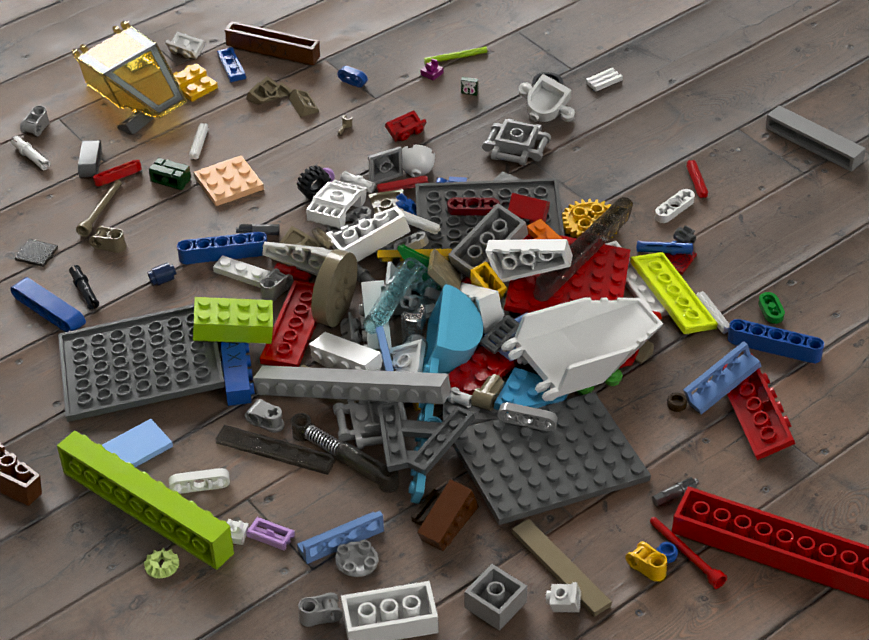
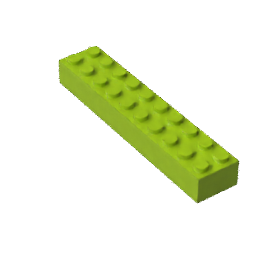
(146, 499)

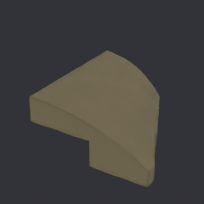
(267, 91)

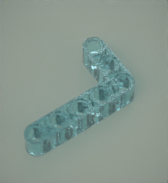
(409, 273)

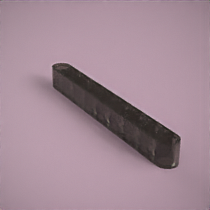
(585, 247)

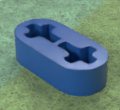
(352, 76)

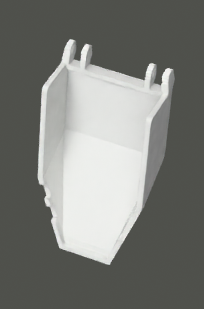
(581, 341)

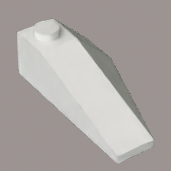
(303, 257)

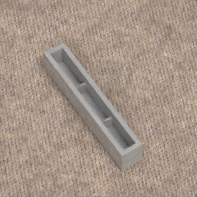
(815, 138)

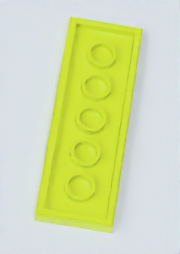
(673, 293)

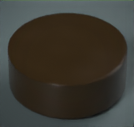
(677, 402)

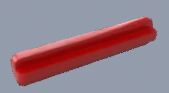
(697, 179)
(401, 184)

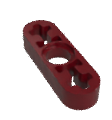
(465, 201)

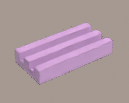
(268, 536)

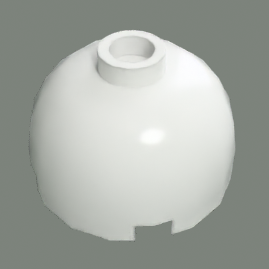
(417, 160)

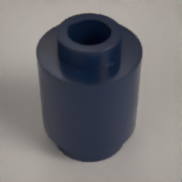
(161, 274)

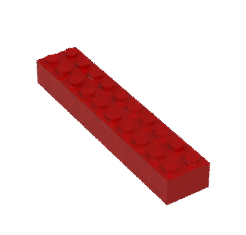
(774, 541)

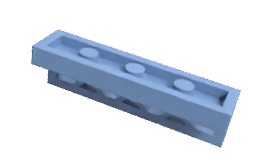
(722, 381)
(353, 531)

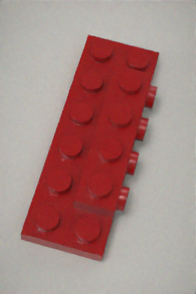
(761, 415)

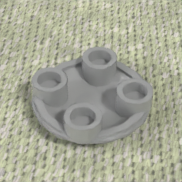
(356, 558)

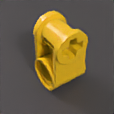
(648, 561)

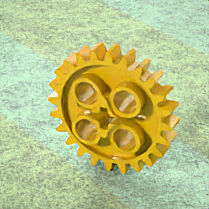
(581, 216)

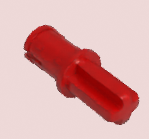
(297, 274)

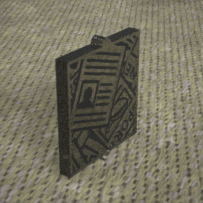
(36, 252)

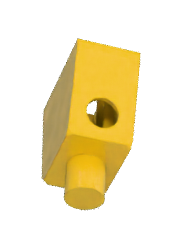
(485, 277)

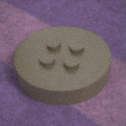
(334, 287)

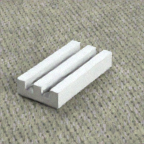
(603, 79)

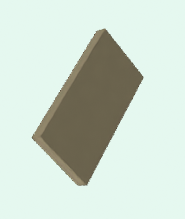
(442, 271)

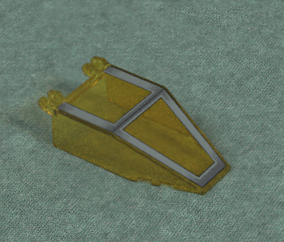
(131, 73)

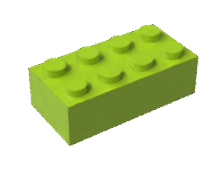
(233, 320)

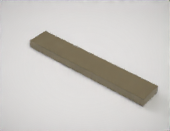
(561, 566)

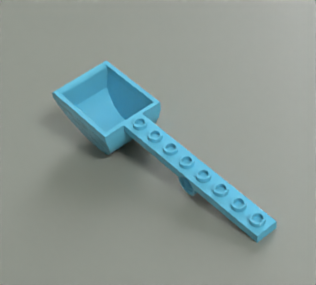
(452, 339)

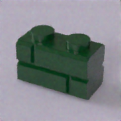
(170, 173)

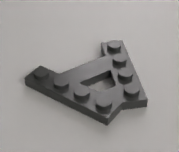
(439, 435)

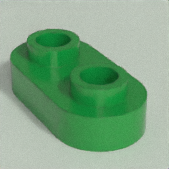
(771, 307)

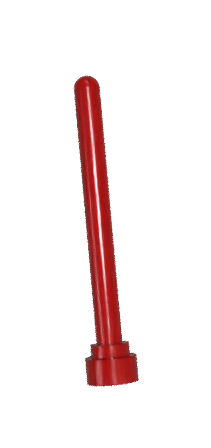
(715, 577)

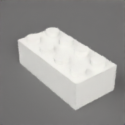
(390, 613)

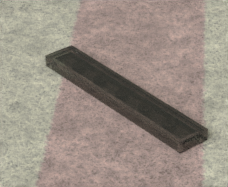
(276, 449)

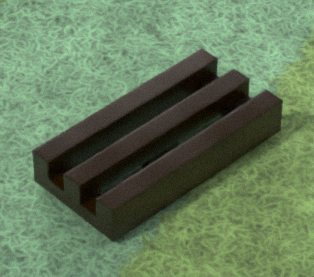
(423, 507)

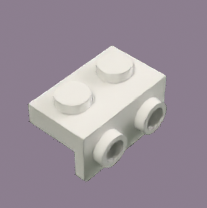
(186, 45)

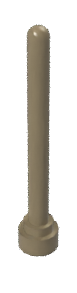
(85, 227)

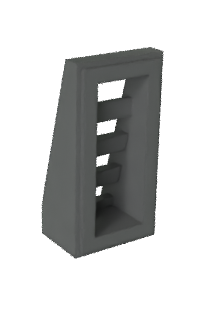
(507, 325)

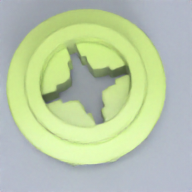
(167, 569)

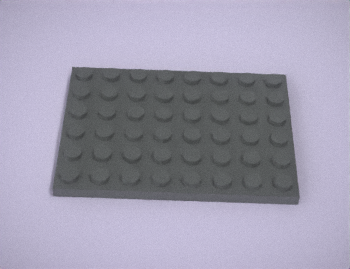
(433, 199)
(136, 363)
(538, 470)

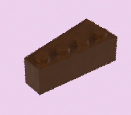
(18, 479)

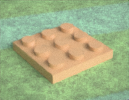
(228, 180)

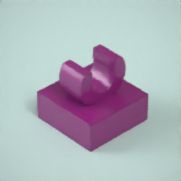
(432, 70)

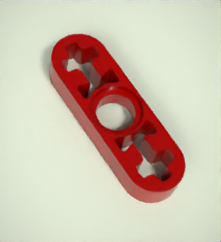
(117, 172)

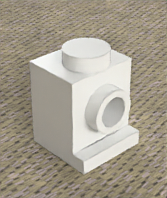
(564, 597)

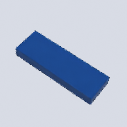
(231, 64)

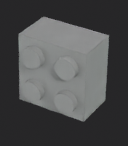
(495, 596)

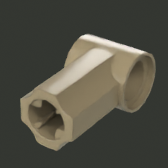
(488, 393)

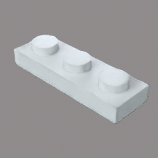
(240, 271)

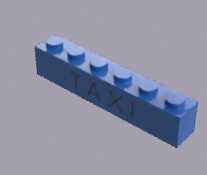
(237, 373)

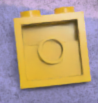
(195, 82)

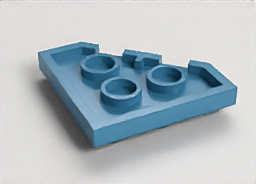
(521, 391)

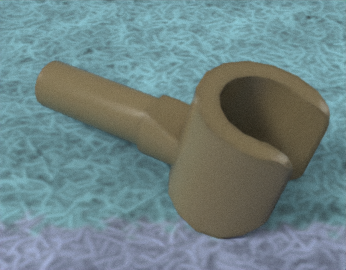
(346, 123)

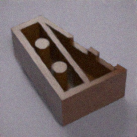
(448, 515)

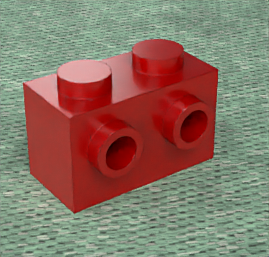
(528, 207)

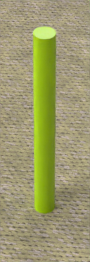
(455, 55)

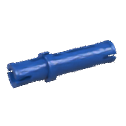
(665, 247)

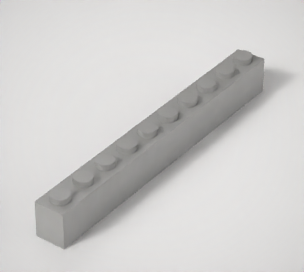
(353, 384)

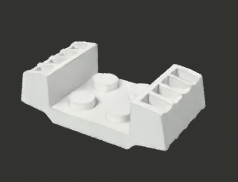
(333, 201)

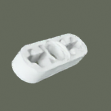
(666, 212)
(179, 481)

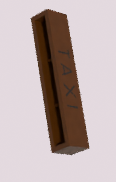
(272, 43)

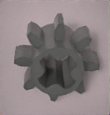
(684, 235)

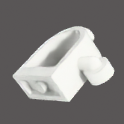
(547, 100)

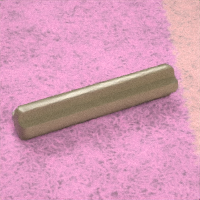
(322, 237)

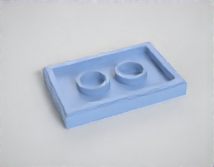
(139, 443)

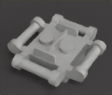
(516, 139)
(364, 421)

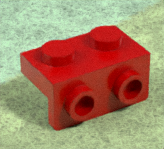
(405, 125)

